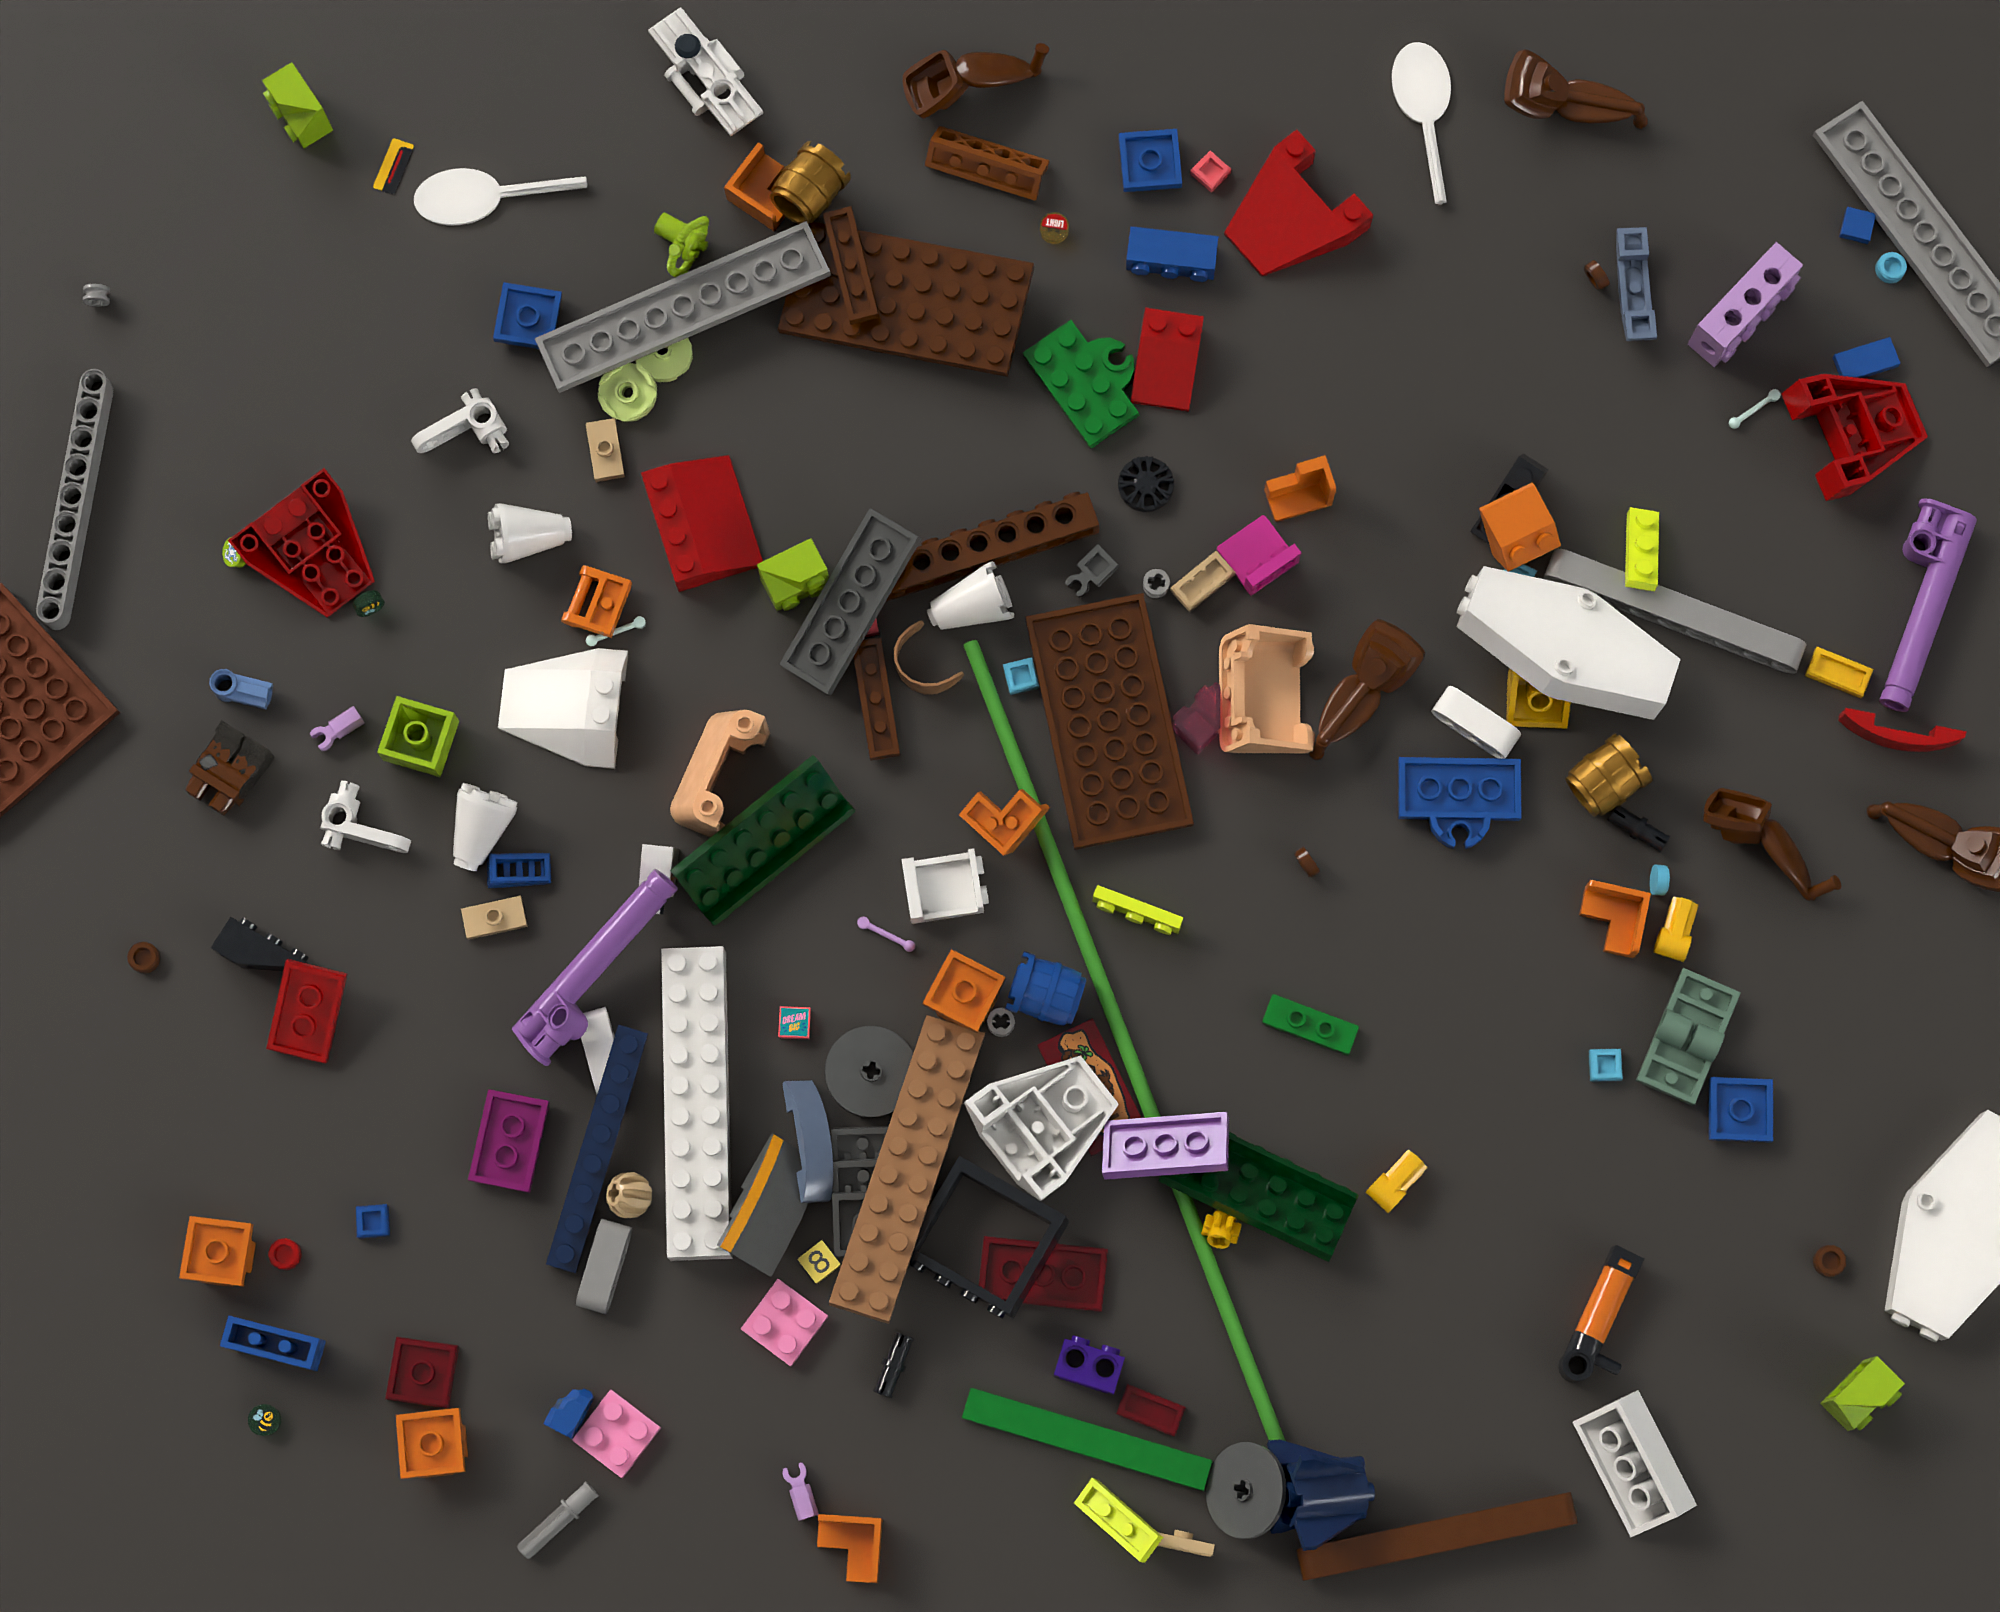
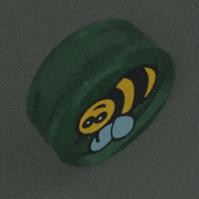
(368, 603)
(264, 1420)

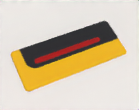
(393, 166)

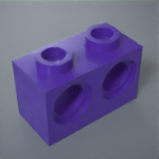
(1086, 1374)

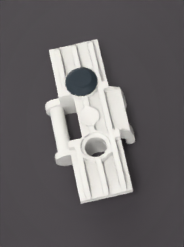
(713, 66)

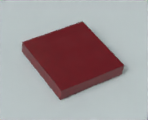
(422, 1372)

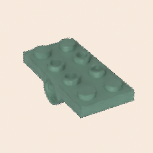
(1688, 1037)

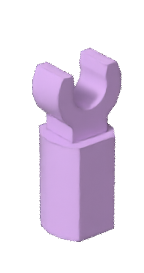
(338, 727)
(801, 1494)

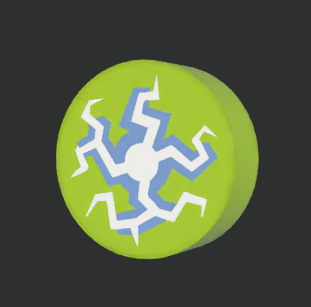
(231, 557)

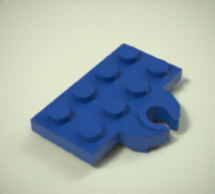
(1459, 794)

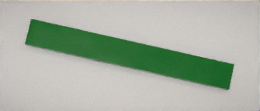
(1087, 1439)

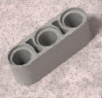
(604, 1266)

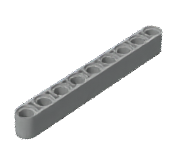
(79, 512)
(1680, 612)

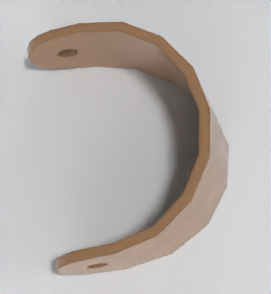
(924, 688)

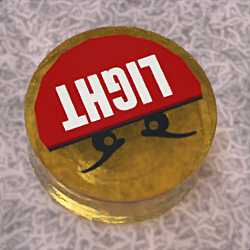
(1054, 228)

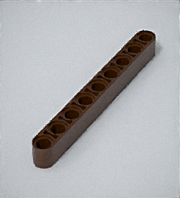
(1437, 1536)

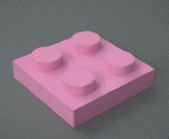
(784, 1322)
(616, 1433)

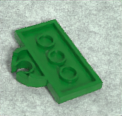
(1085, 381)

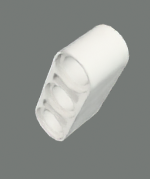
(1476, 722)
(597, 1042)

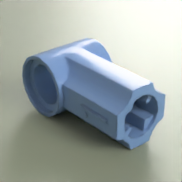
(243, 689)

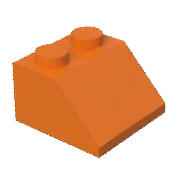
(1519, 527)

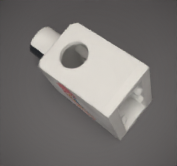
(658, 858)

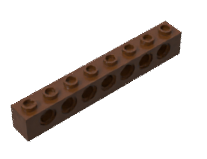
(1026, 543)

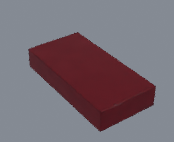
(1151, 1410)

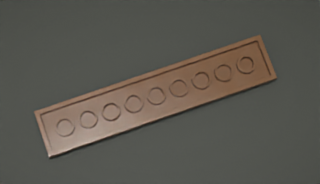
(907, 1170)

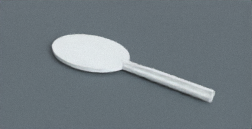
(1423, 94)
(470, 195)

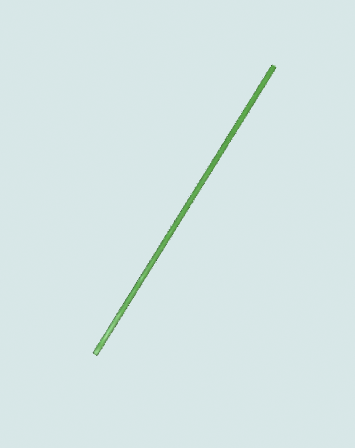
(1123, 1040)

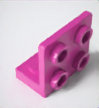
(1258, 554)

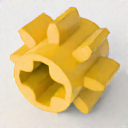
(1221, 1229)

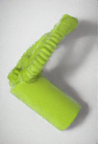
(683, 236)

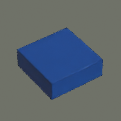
(1857, 225)
(372, 1221)

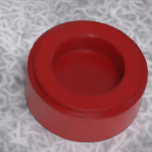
(284, 1254)

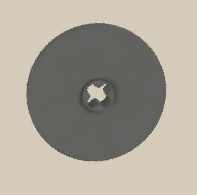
(856, 1051)
(1261, 1473)

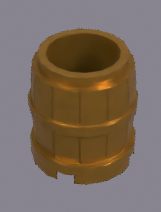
(809, 183)
(1607, 776)

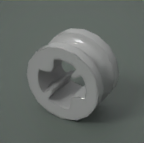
(96, 295)
(1150, 576)
(1000, 1012)

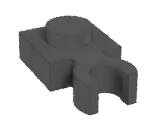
(1095, 567)

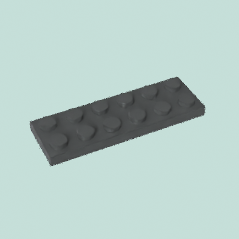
(850, 601)

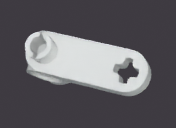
(462, 420)
(346, 802)

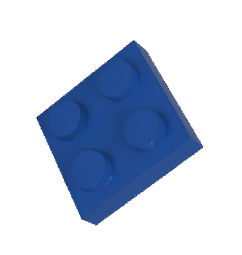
(1150, 160)
(526, 314)
(1741, 1109)

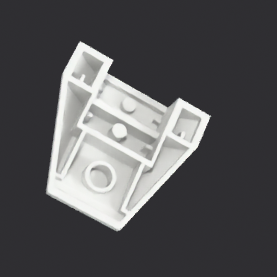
(567, 705)
(1042, 1122)

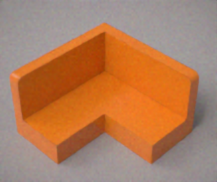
(751, 187)
(1302, 491)
(1004, 827)
(1624, 911)
(860, 1537)

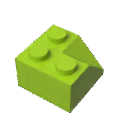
(295, 102)
(793, 575)
(418, 736)
(1863, 1390)

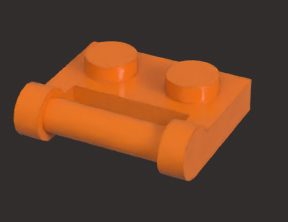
(605, 604)

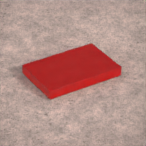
(306, 1011)

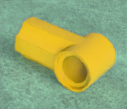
(1674, 937)
(1392, 1185)

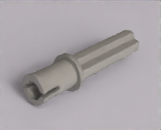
(557, 1520)

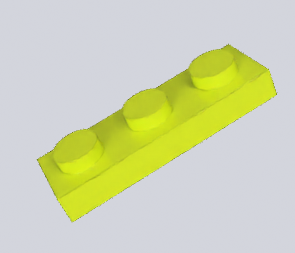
(1642, 549)
(1136, 910)
(1118, 1520)

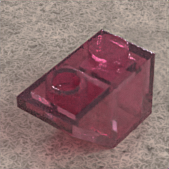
(1200, 721)

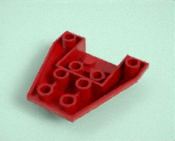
(309, 546)

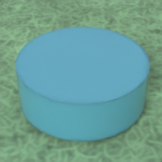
(1891, 267)
(1659, 880)

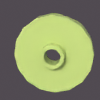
(670, 365)
(614, 385)

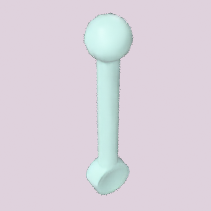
(1773, 396)
(639, 623)

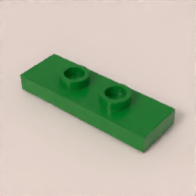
(1310, 1024)

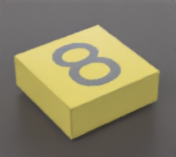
(819, 1262)

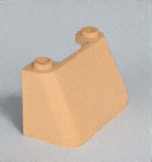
(1263, 690)
(694, 803)

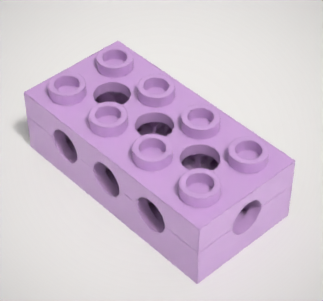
(1746, 305)

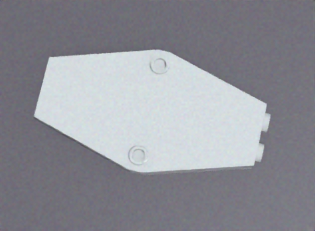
(1567, 642)
(1949, 1236)

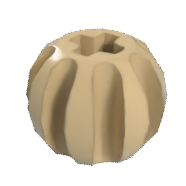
(629, 1195)

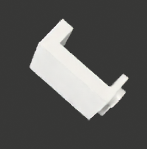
(944, 887)

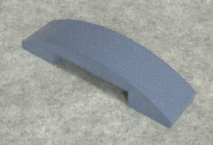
(1634, 284)
(814, 1140)

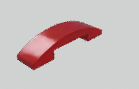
(1863, 725)

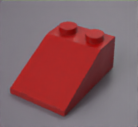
(1167, 359)

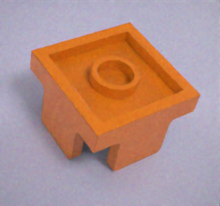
(964, 991)
(217, 1251)
(431, 1443)

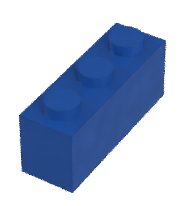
(1171, 253)
(272, 1343)

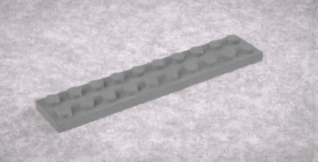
(1917, 225)
(682, 307)

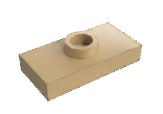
(605, 450)
(1202, 581)
(494, 917)
(1183, 1542)

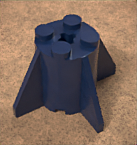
(1321, 1493)

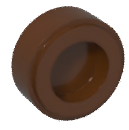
(1596, 275)
(1306, 862)
(143, 957)
(1829, 1261)

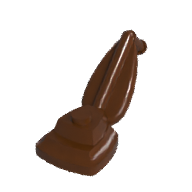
(941, 81)
(1539, 90)
(1381, 663)
(1746, 820)
(1942, 839)

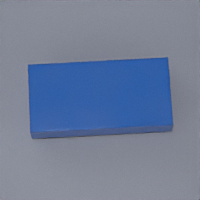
(1867, 359)

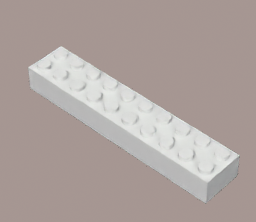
(696, 1102)

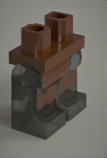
(229, 768)

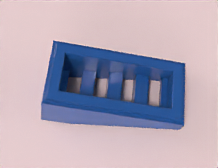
(494, 881)

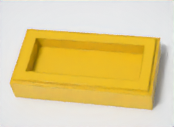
(1839, 672)

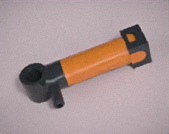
(1599, 1314)

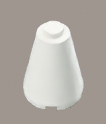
(972, 601)

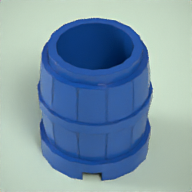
(1046, 990)

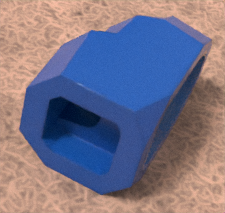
(570, 1412)

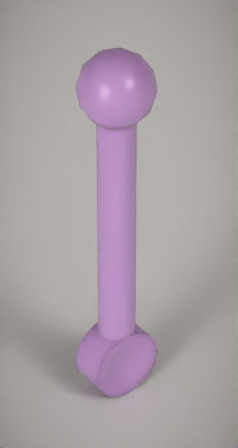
(864, 923)

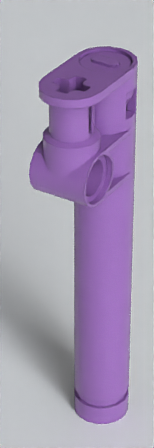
(1945, 544)
(555, 1014)

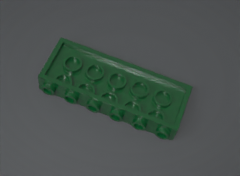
(762, 841)
(1273, 1197)

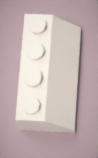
(1634, 1463)

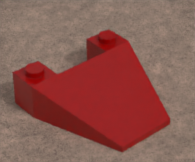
(1285, 218)
(1864, 423)

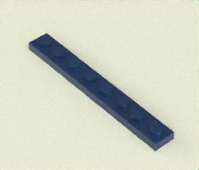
(597, 1148)

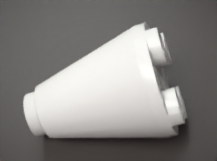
(525, 531)
(479, 824)

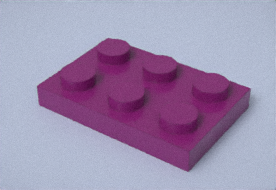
(509, 1141)

